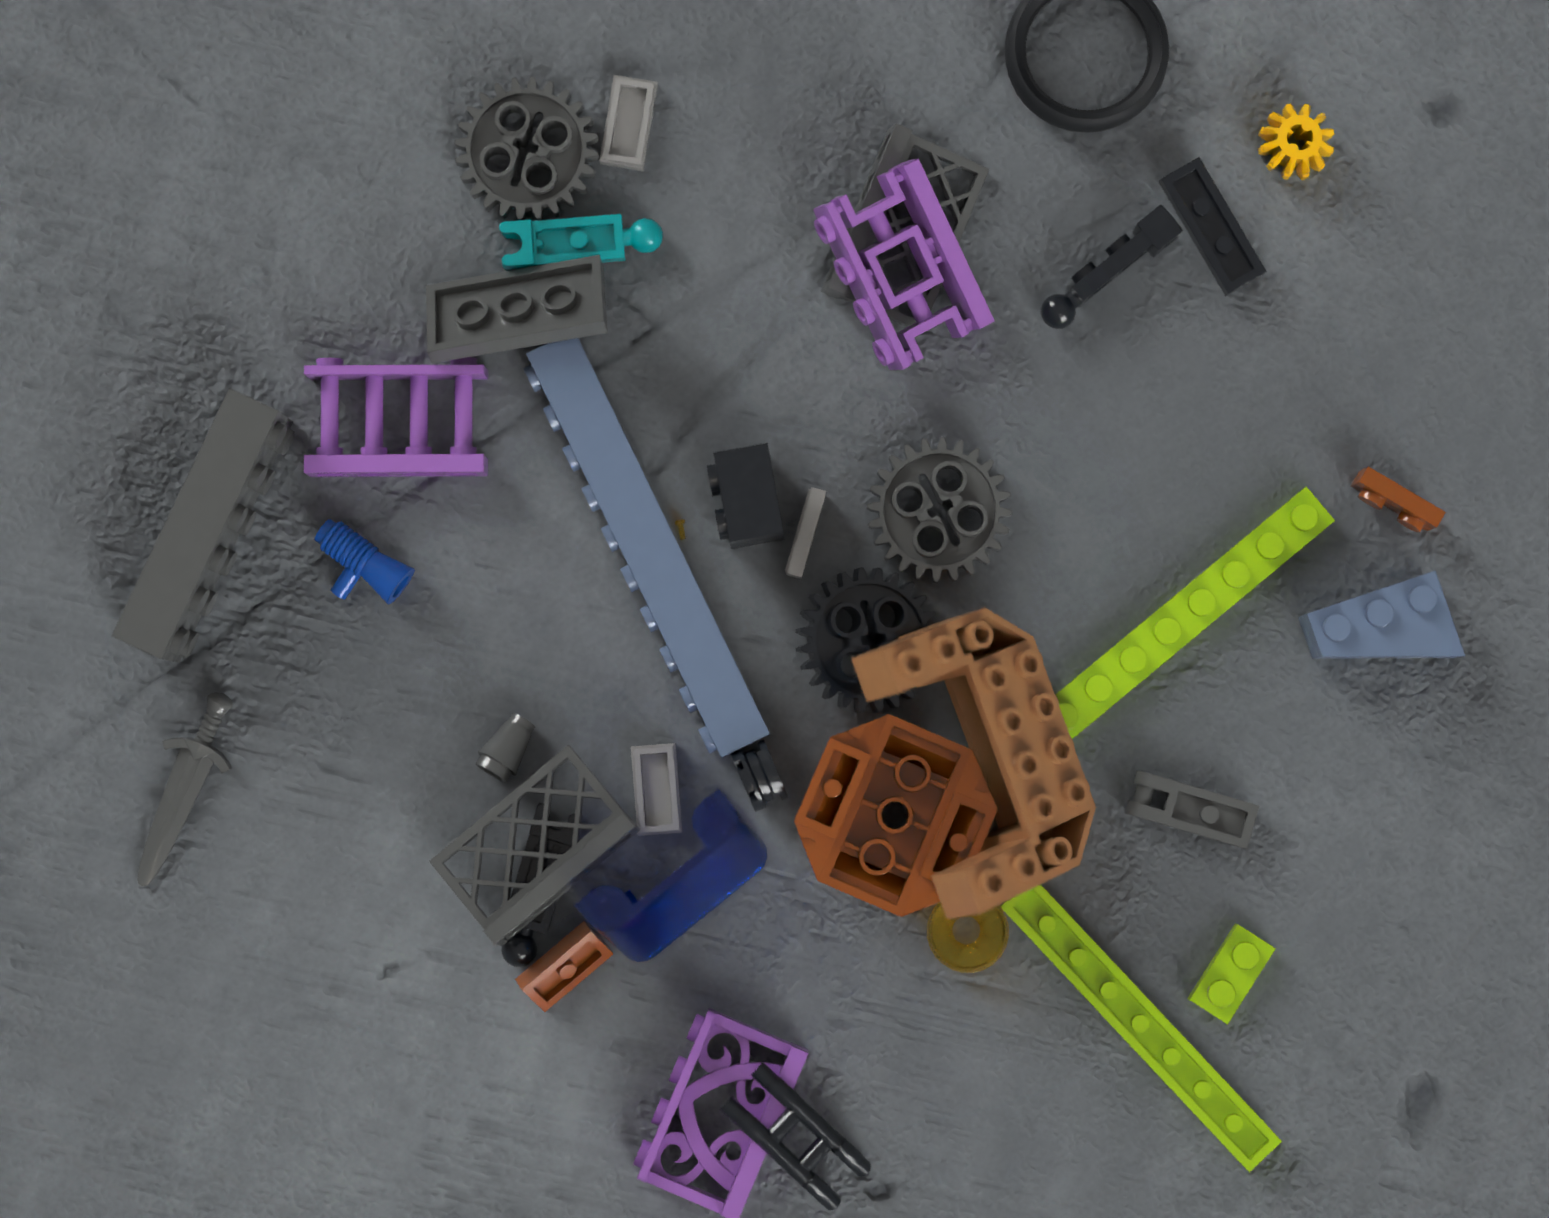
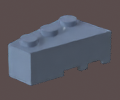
(1386, 623)

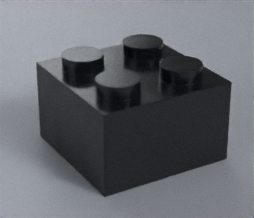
(748, 496)

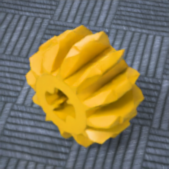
(1303, 129)

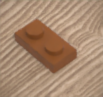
(1412, 509)
(564, 966)

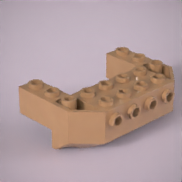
(1018, 742)

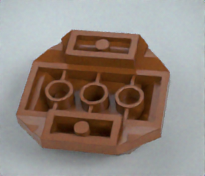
(883, 764)

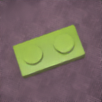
(1231, 973)

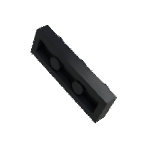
(1212, 226)

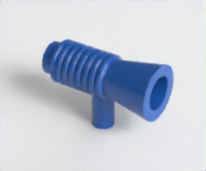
(362, 560)

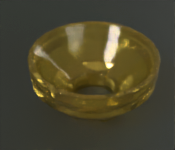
(972, 956)

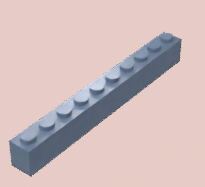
(648, 546)

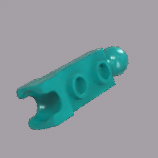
(577, 238)

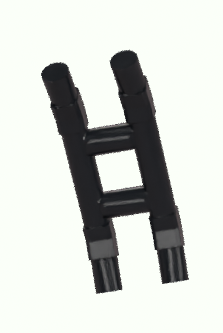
(771, 1139)

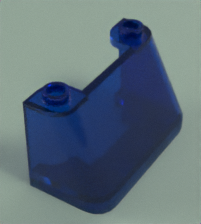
(726, 863)

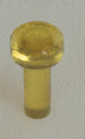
(681, 528)

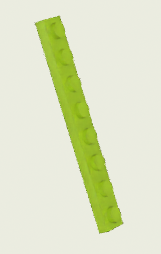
(1192, 610)
(1142, 1026)

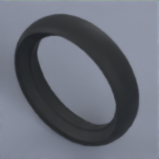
(1077, 119)

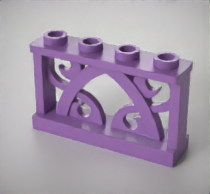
(733, 1175)

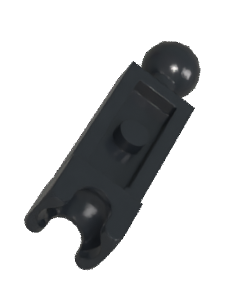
(1151, 235)
(522, 947)

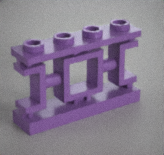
(933, 249)

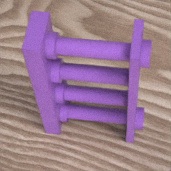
(374, 458)

